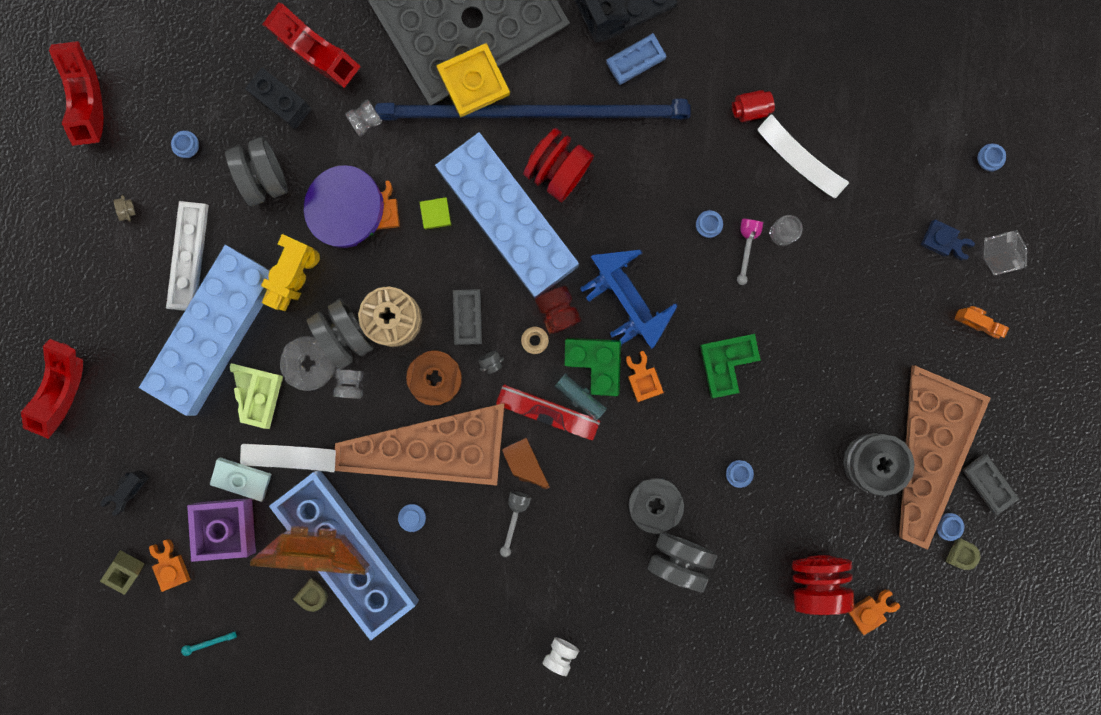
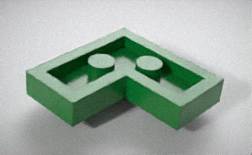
(601, 357)
(720, 360)

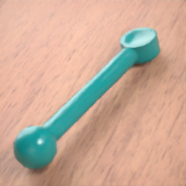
(187, 650)

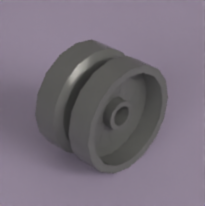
(256, 171)
(339, 334)
(873, 449)
(681, 564)

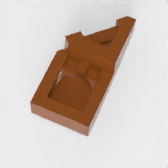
(524, 463)

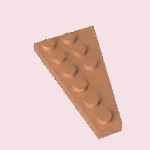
(939, 434)
(443, 449)

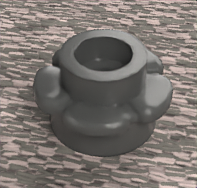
(490, 362)

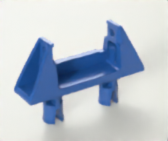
(615, 279)

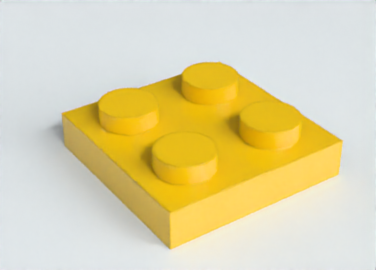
(473, 80)

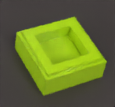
(435, 213)

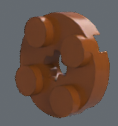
(447, 369)

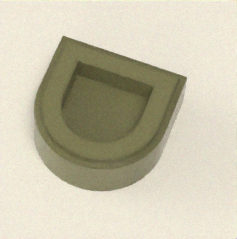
(963, 555)
(312, 596)

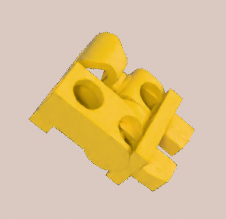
(288, 274)

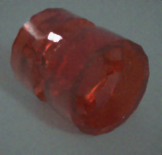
(558, 310)

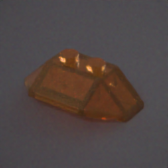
(312, 552)

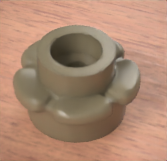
(124, 208)

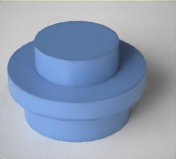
(185, 144)
(991, 157)
(709, 224)
(739, 473)
(412, 518)
(950, 527)

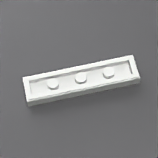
(187, 254)

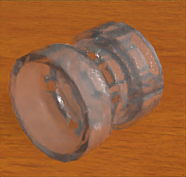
(363, 118)
(789, 226)
(348, 377)

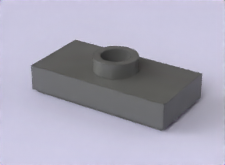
(467, 317)
(990, 484)

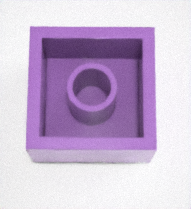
(221, 529)

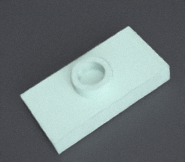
(240, 479)

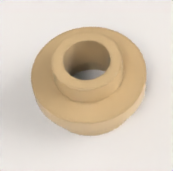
(526, 340)

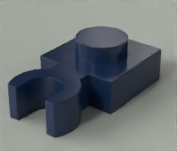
(944, 239)

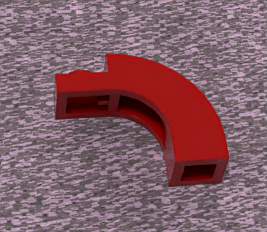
(310, 47)
(83, 96)
(56, 390)

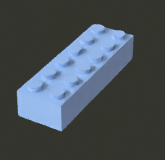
(507, 215)
(208, 333)
(371, 598)

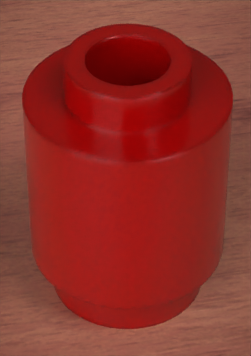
(753, 105)

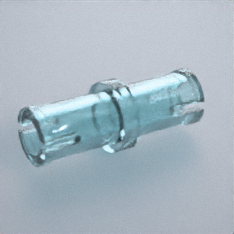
(580, 397)

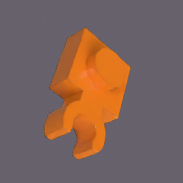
(390, 215)
(976, 319)
(644, 382)
(170, 570)
(869, 613)

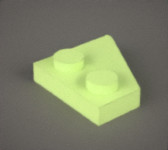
(256, 395)

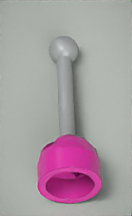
(750, 230)

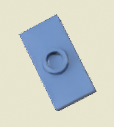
(636, 59)

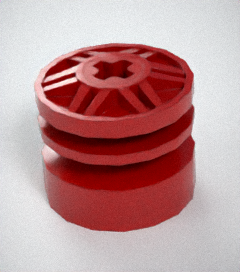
(558, 164)
(823, 590)

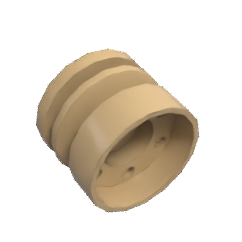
(399, 330)

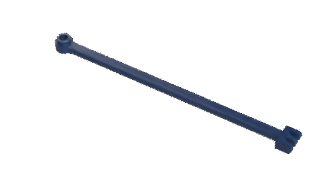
(678, 110)

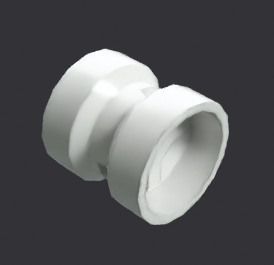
(560, 656)

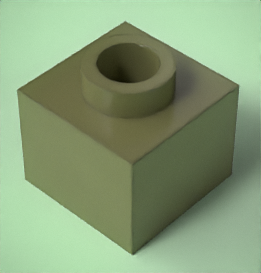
(122, 572)

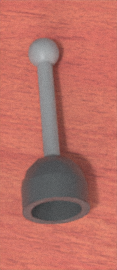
(518, 503)

